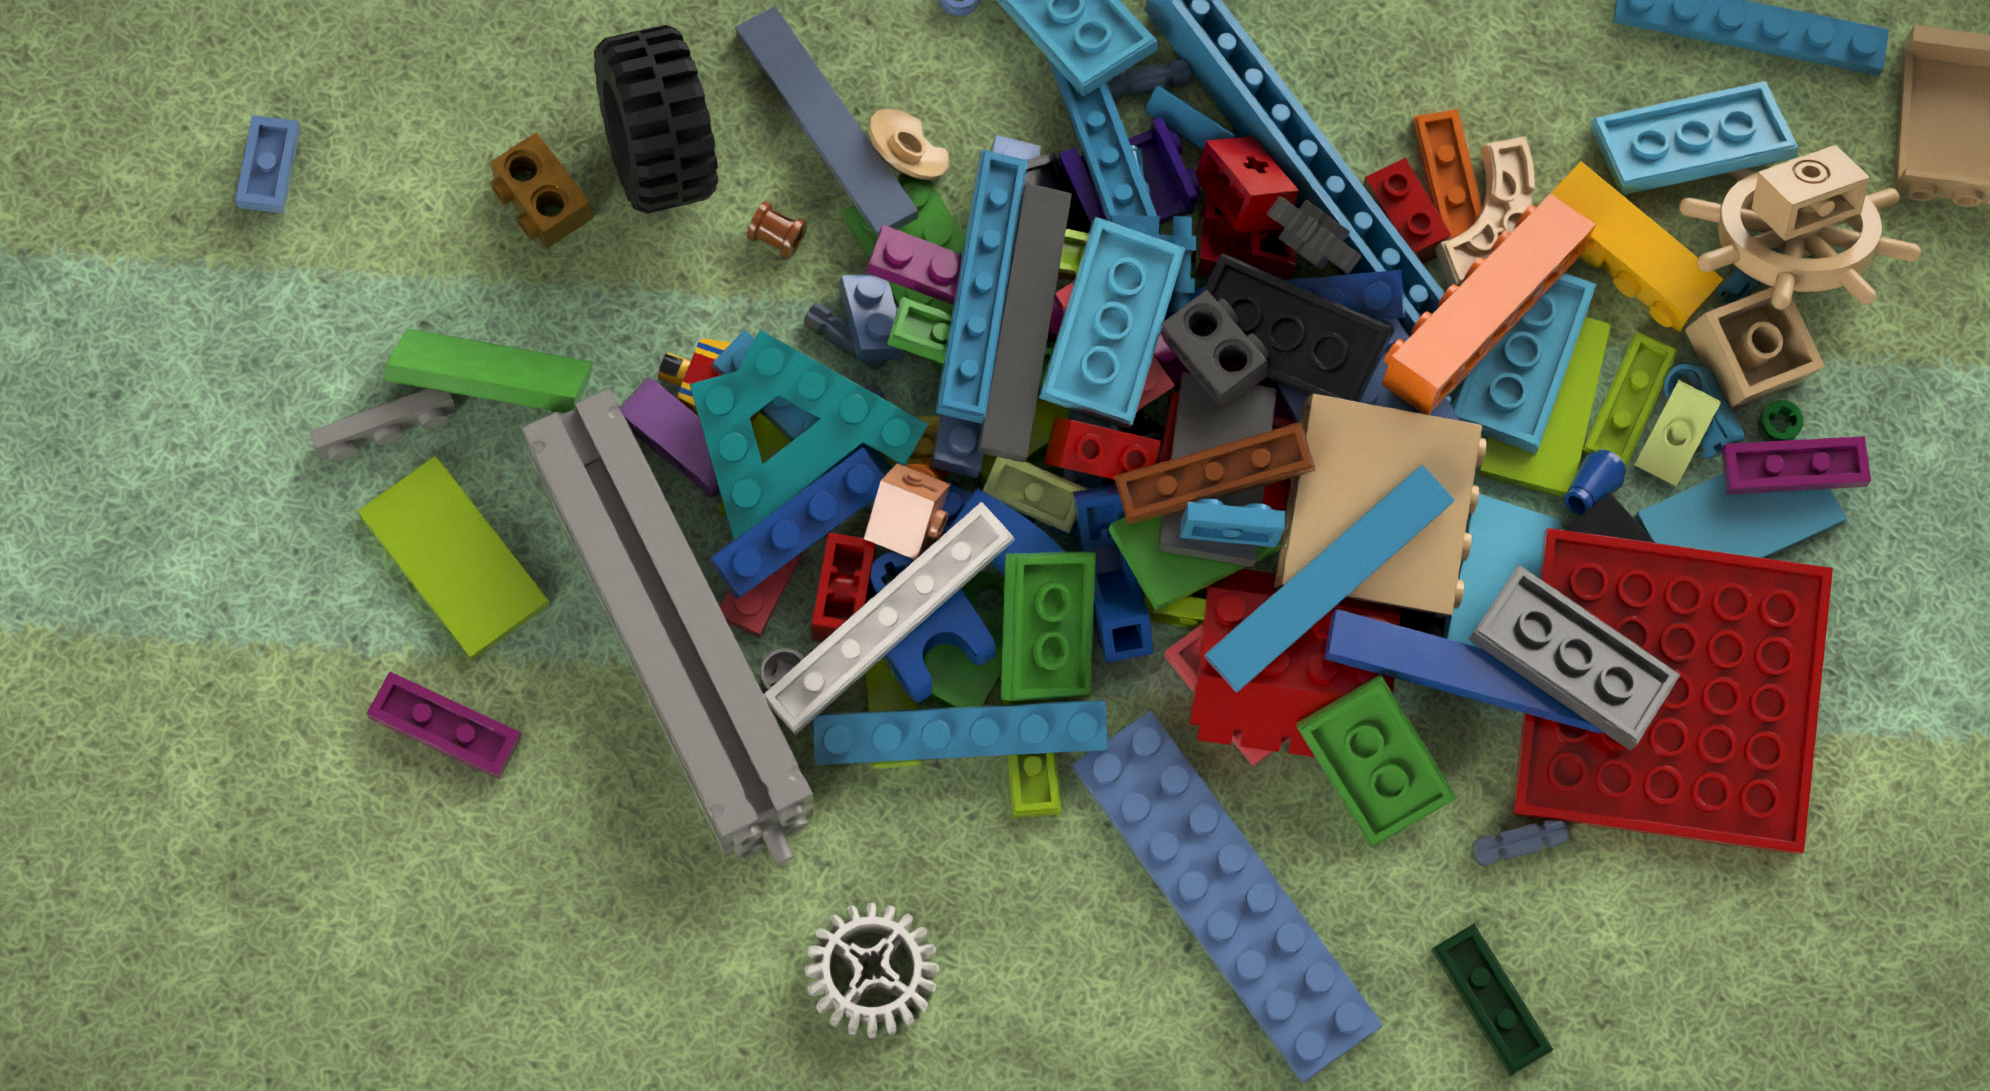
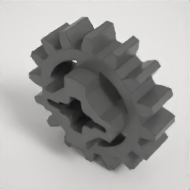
(1314, 235)

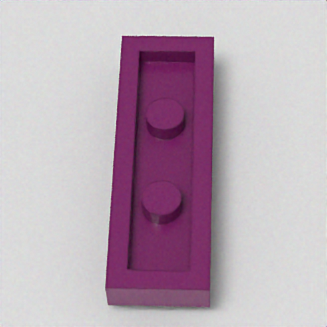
(1796, 465)
(444, 725)

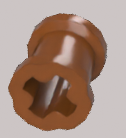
(776, 229)

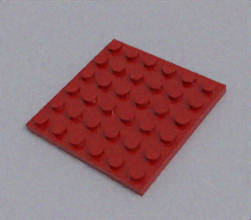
(1738, 727)

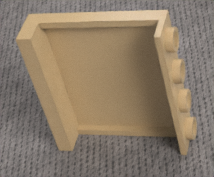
(1944, 117)
(1359, 460)

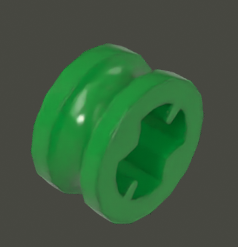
(1793, 415)

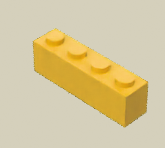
(1638, 251)

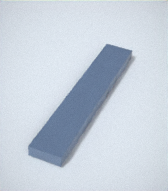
(826, 121)

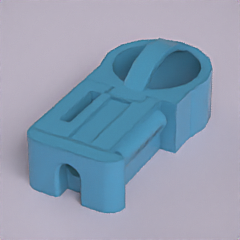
(1724, 426)

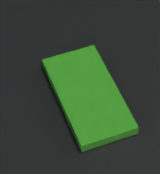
(488, 371)

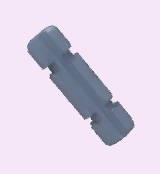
(1147, 78)
(835, 330)
(1519, 841)

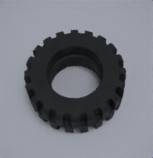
(656, 118)

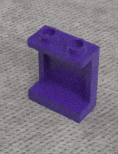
(1171, 186)

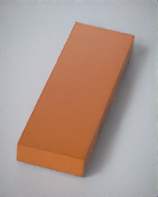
(1448, 169)

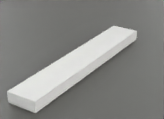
(888, 618)

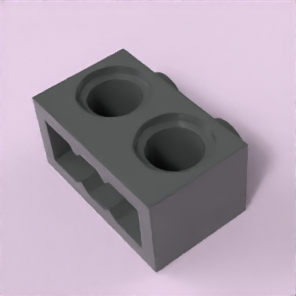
(1206, 354)

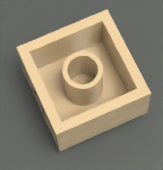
(1754, 348)

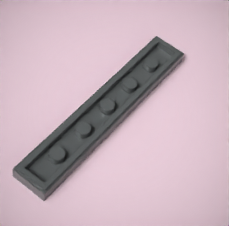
(1025, 323)

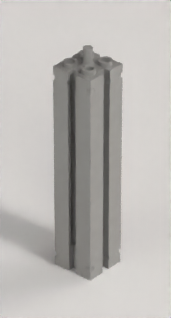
(671, 628)

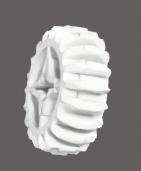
(889, 981)

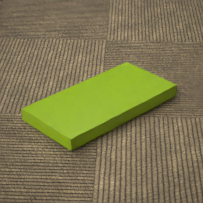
(1563, 440)
(453, 558)

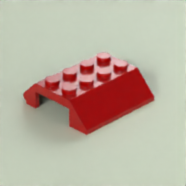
(1288, 687)

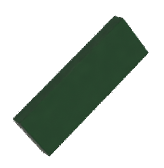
(1492, 999)

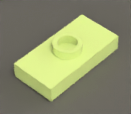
(1677, 433)
(1033, 492)

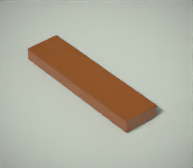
(1214, 473)

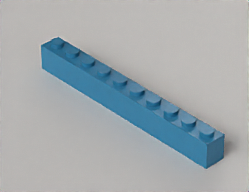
(1264, 107)

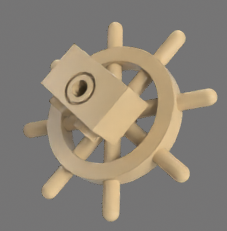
(1798, 214)

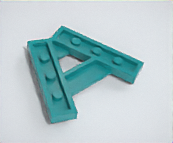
(846, 415)

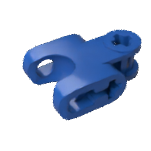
(950, 624)

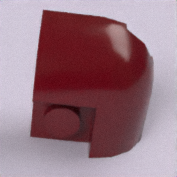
(1258, 248)

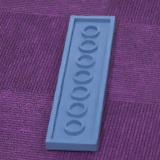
(1227, 897)

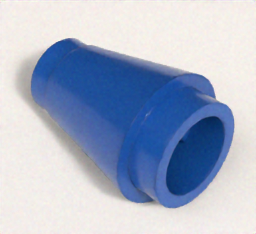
(1596, 477)

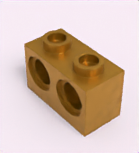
(548, 187)

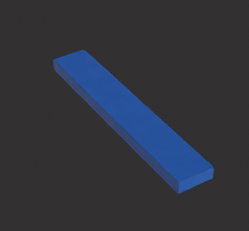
(1440, 666)

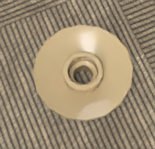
(894, 136)

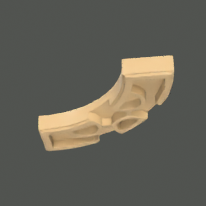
(1507, 196)

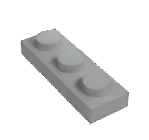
(382, 424)

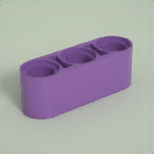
(671, 433)

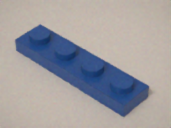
(798, 523)

